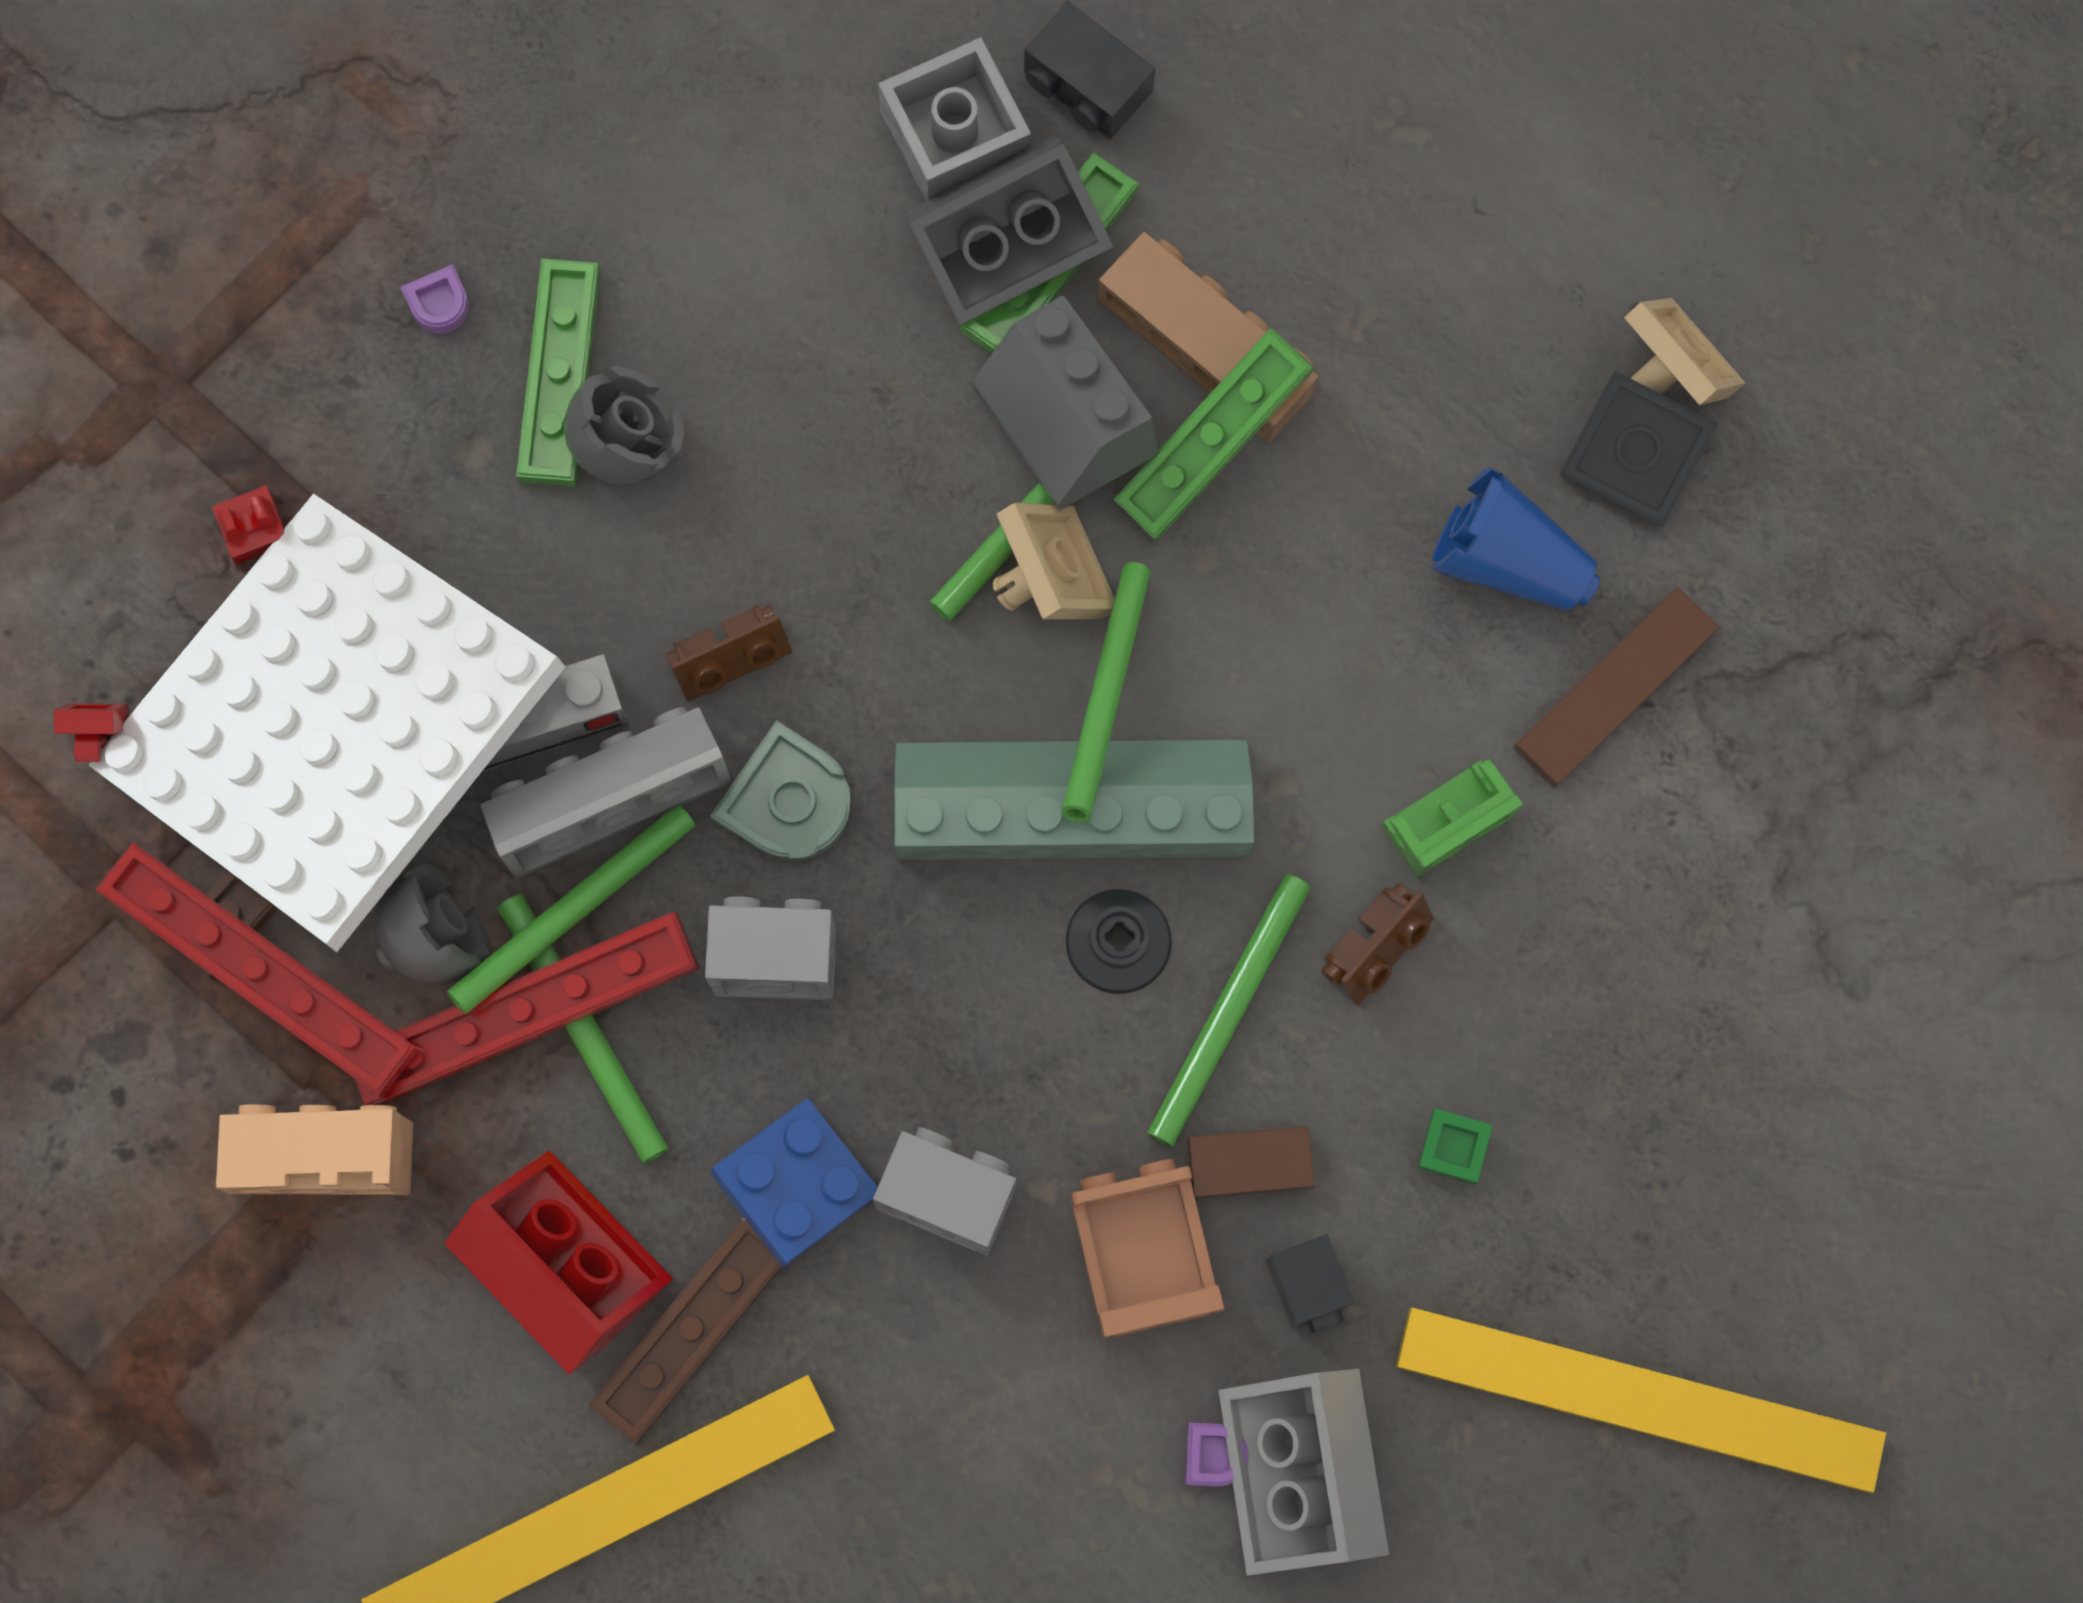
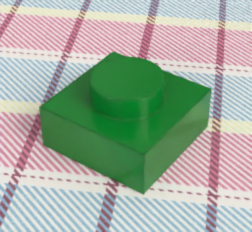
(1454, 1146)

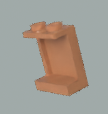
(1144, 1249)

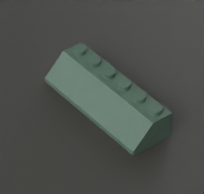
(1010, 799)

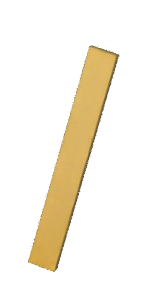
(1641, 1400)
(621, 1502)

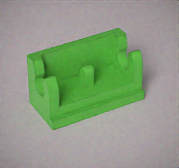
(1452, 817)

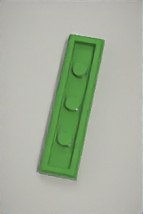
(1110, 194)
(556, 368)
(1214, 433)

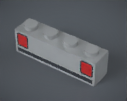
(573, 708)

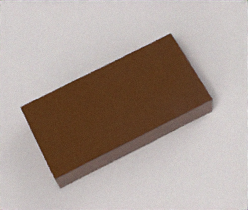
(1251, 1162)

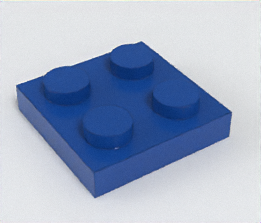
(795, 1182)

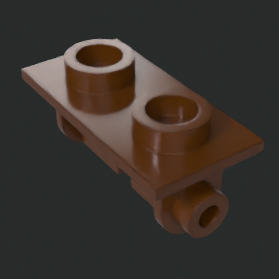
(752, 643)
(1397, 924)

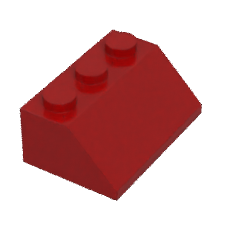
(557, 1261)

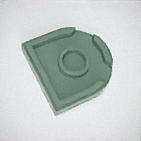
(787, 799)

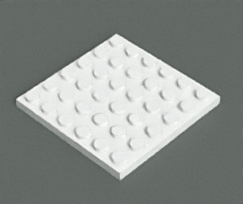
(327, 720)

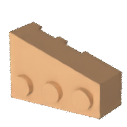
(315, 1151)

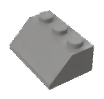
(1308, 1474)

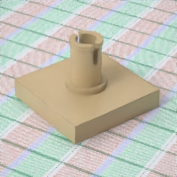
(1681, 354)
(1054, 564)

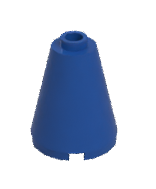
(1514, 547)

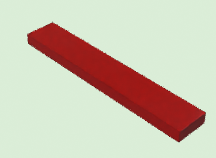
(257, 970)
(543, 1003)

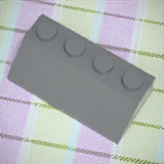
(605, 791)

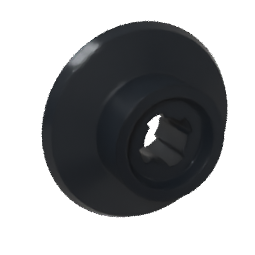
(1099, 961)

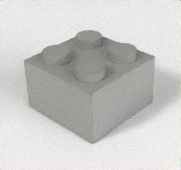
(952, 117)
(771, 950)
(945, 1190)

